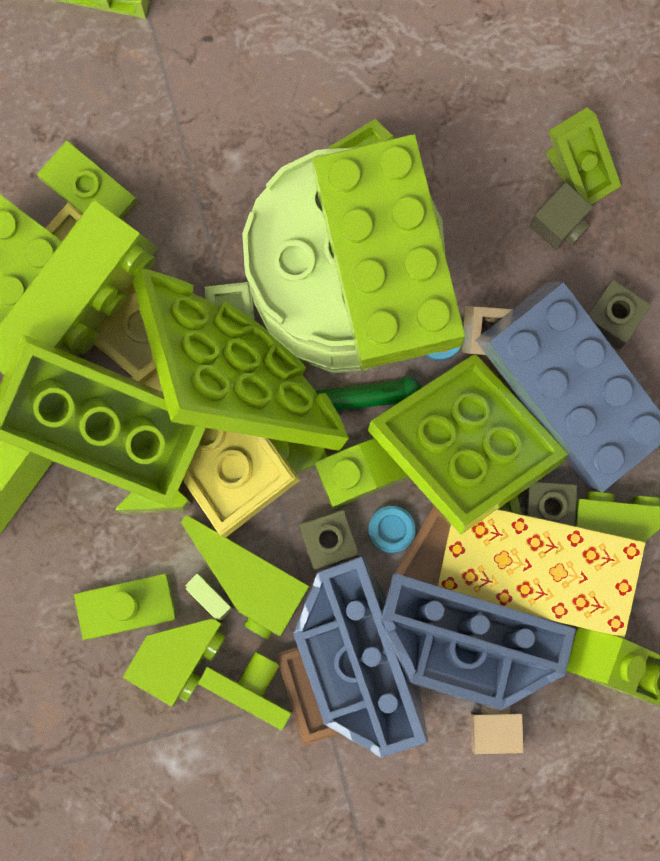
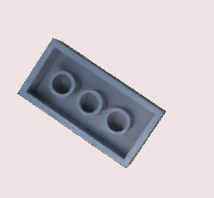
(574, 384)

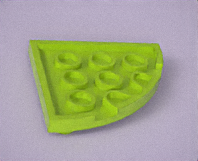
(228, 369)

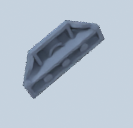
(472, 644)
(354, 664)

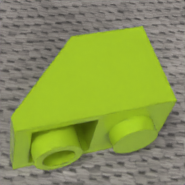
(621, 519)
(170, 659)
(616, 664)

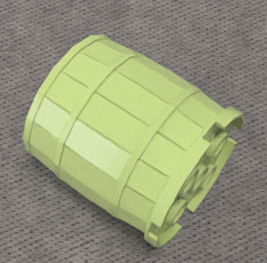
(295, 270)

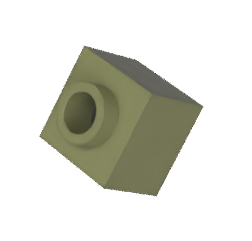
(562, 217)
(618, 330)
(564, 493)
(324, 557)

